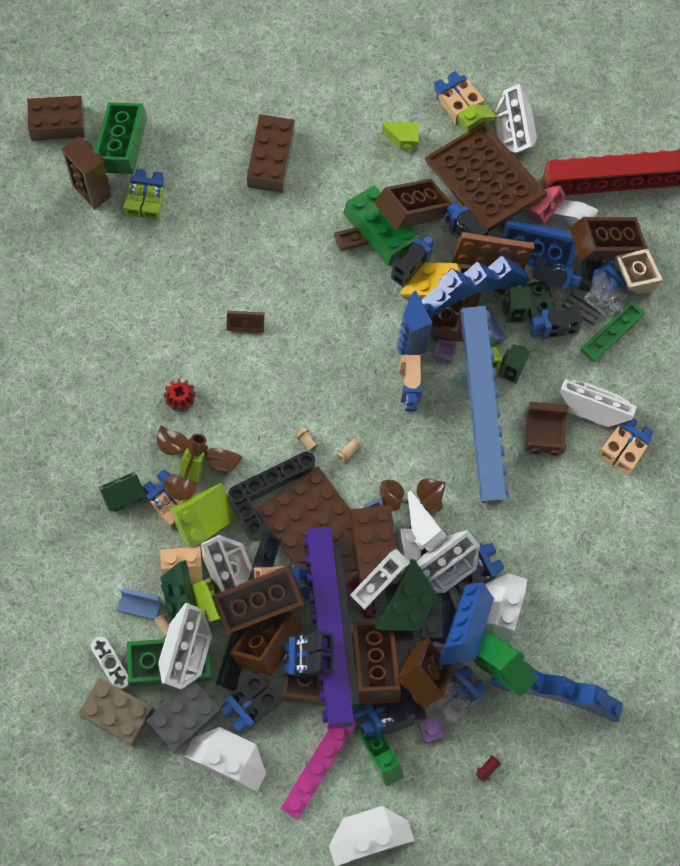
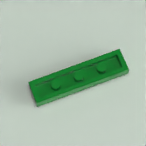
(612, 331)

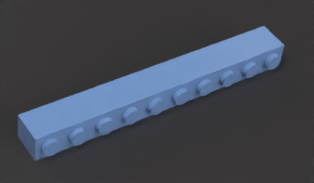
(483, 403)

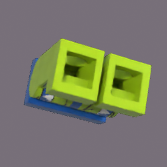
(145, 195)

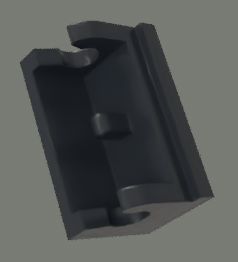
(587, 270)

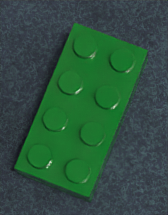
(121, 136)
(376, 228)
(144, 660)
(504, 664)

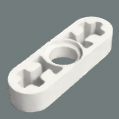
(98, 654)

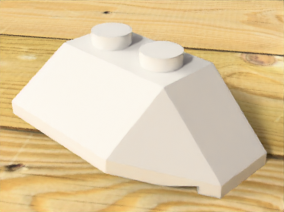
(515, 120)
(596, 403)
(450, 561)
(226, 562)
(506, 606)
(185, 647)
(228, 756)
(369, 834)

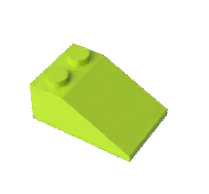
(203, 515)
(203, 598)

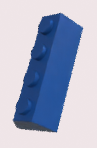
(552, 243)
(414, 328)
(467, 625)

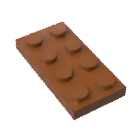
(487, 249)

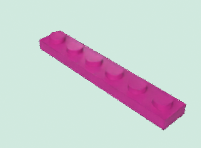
(316, 770)

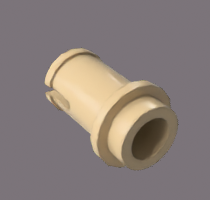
(306, 438)
(345, 454)
(163, 624)

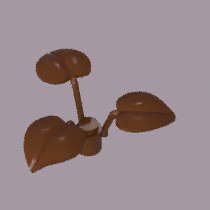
(171, 442)
(428, 491)

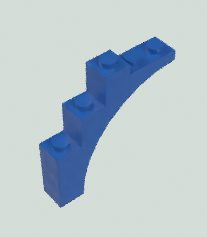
(478, 279)
(581, 695)

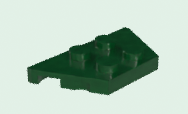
(177, 588)
(409, 602)

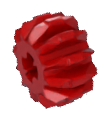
(177, 388)

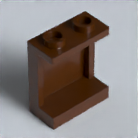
(546, 428)

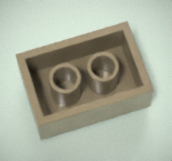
(116, 712)

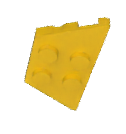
(427, 278)

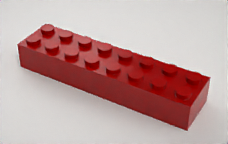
(614, 172)

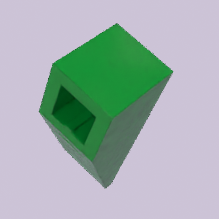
(382, 758)

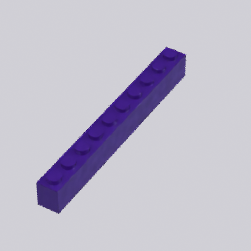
(328, 619)

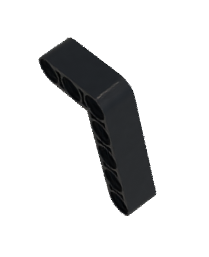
(265, 488)

